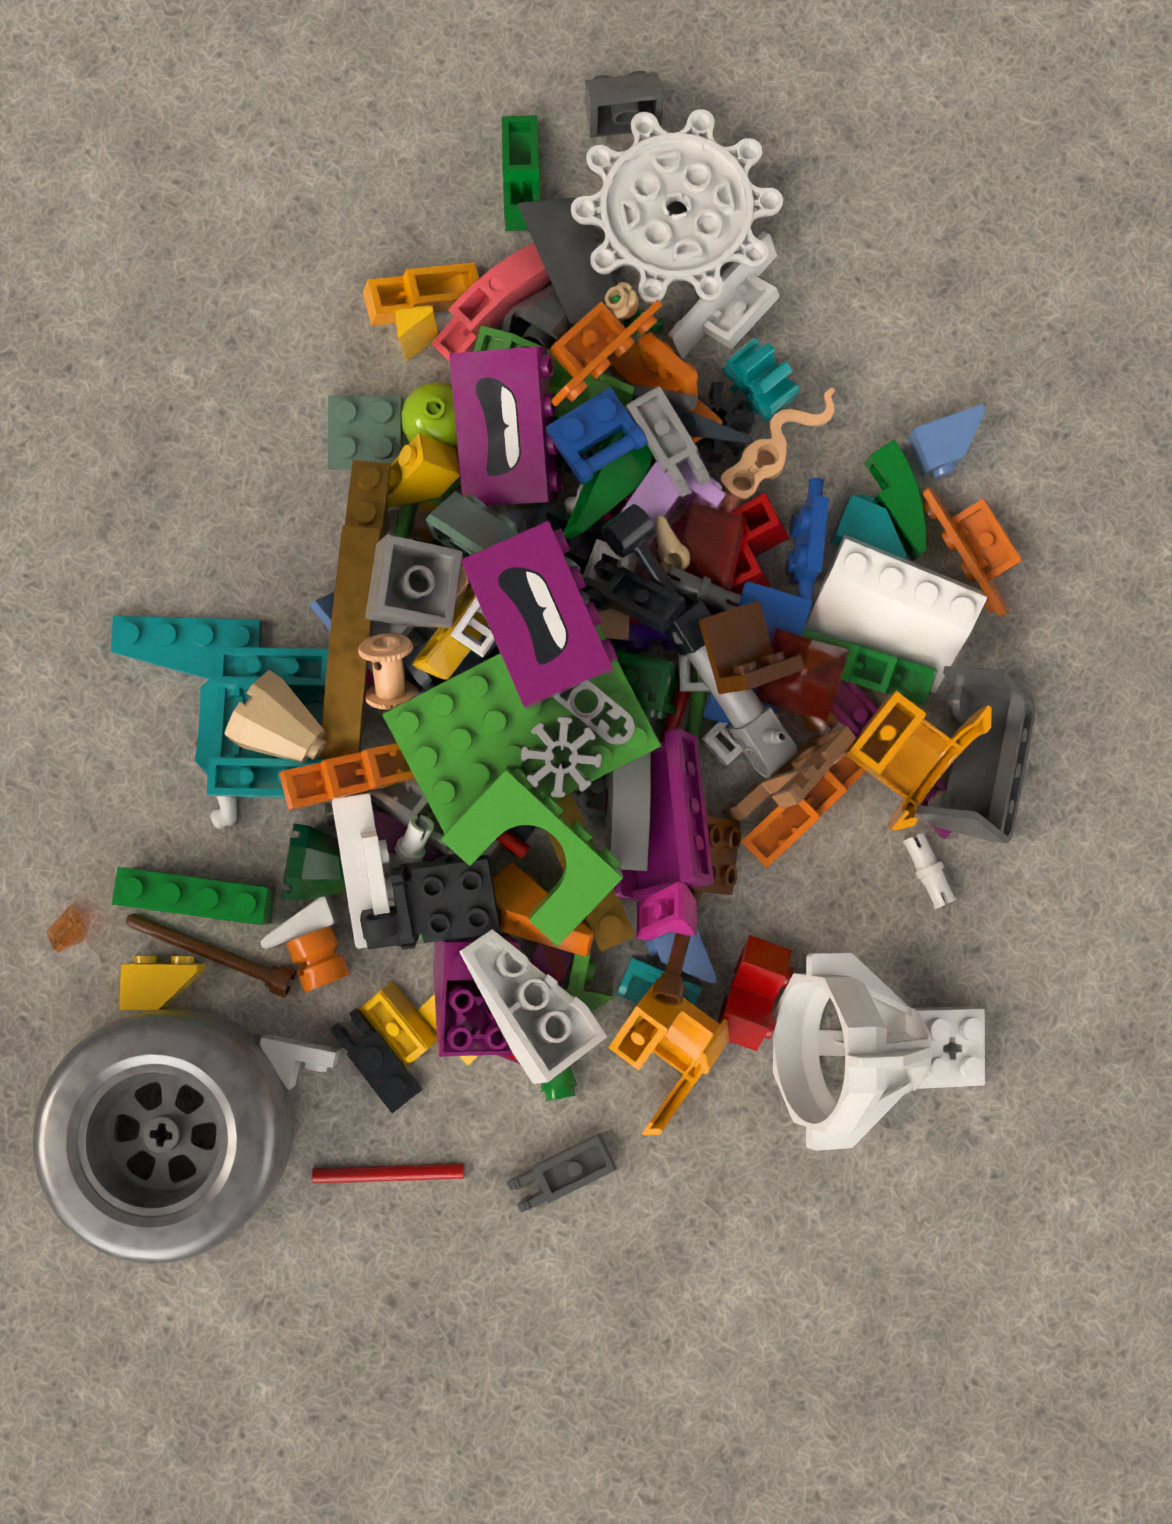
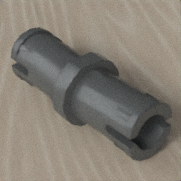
(702, 589)

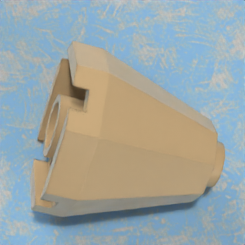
(276, 722)

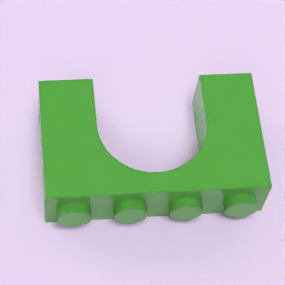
(512, 803)

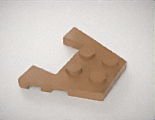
(797, 776)

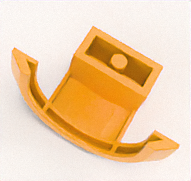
(910, 752)
(680, 1037)

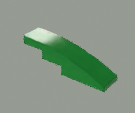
(882, 670)

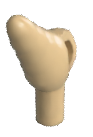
(669, 547)

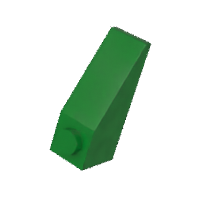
(608, 486)

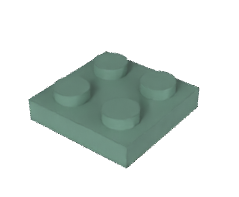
(363, 429)

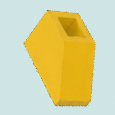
(422, 471)
(153, 984)

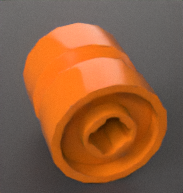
(317, 958)

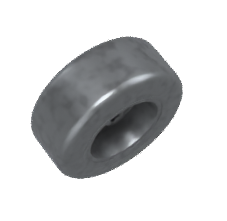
(88, 1168)

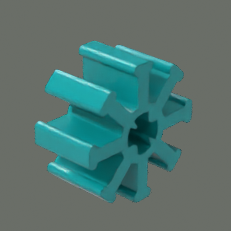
(761, 378)

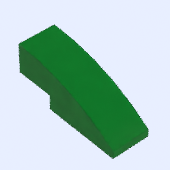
(519, 167)
(899, 496)

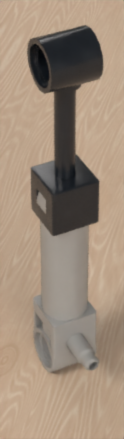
(753, 725)

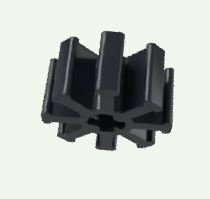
(740, 423)

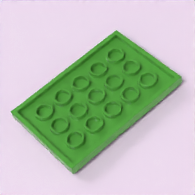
(477, 726)

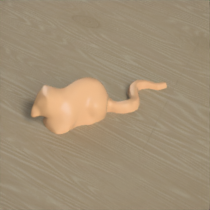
(766, 457)

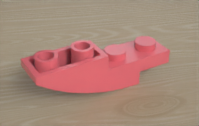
(491, 299)

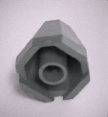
(538, 318)

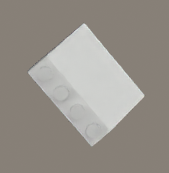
(895, 606)

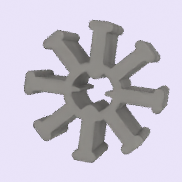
(548, 754)

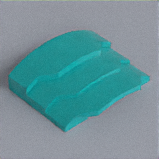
(238, 770)

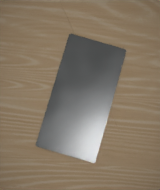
(566, 254)

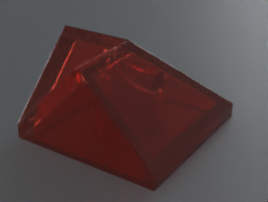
(712, 541)
(809, 690)

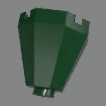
(312, 865)

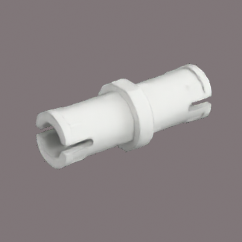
(411, 846)
(929, 870)

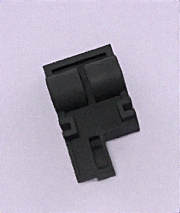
(435, 900)

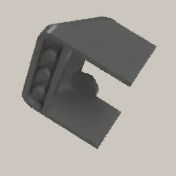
(990, 771)

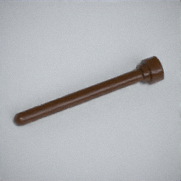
(275, 977)
(670, 987)

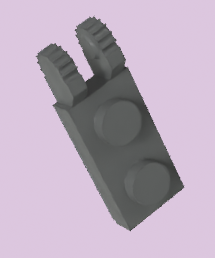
(565, 1172)

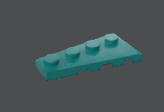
(180, 642)

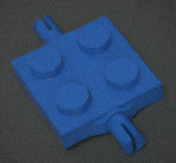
(809, 540)

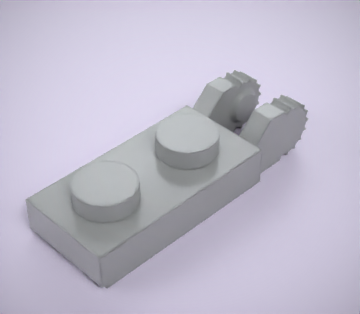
(667, 438)

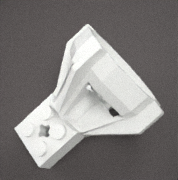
(883, 1043)

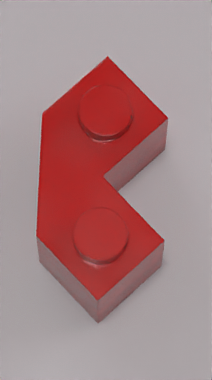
(761, 533)
(751, 997)

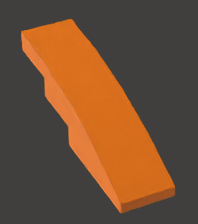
(345, 776)
(785, 825)

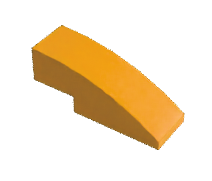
(417, 287)

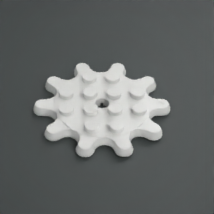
(671, 169)

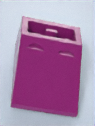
(462, 1014)

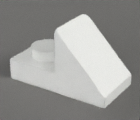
(287, 1053)

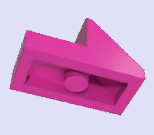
(667, 911)

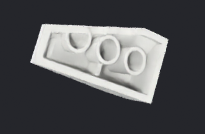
(536, 1015)

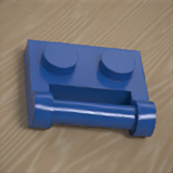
(591, 425)

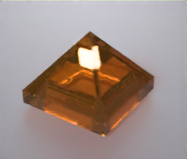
(819, 726)
(72, 934)

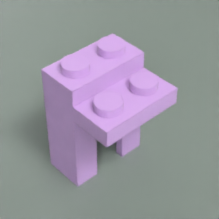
(658, 495)

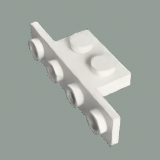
(734, 312)
(361, 860)

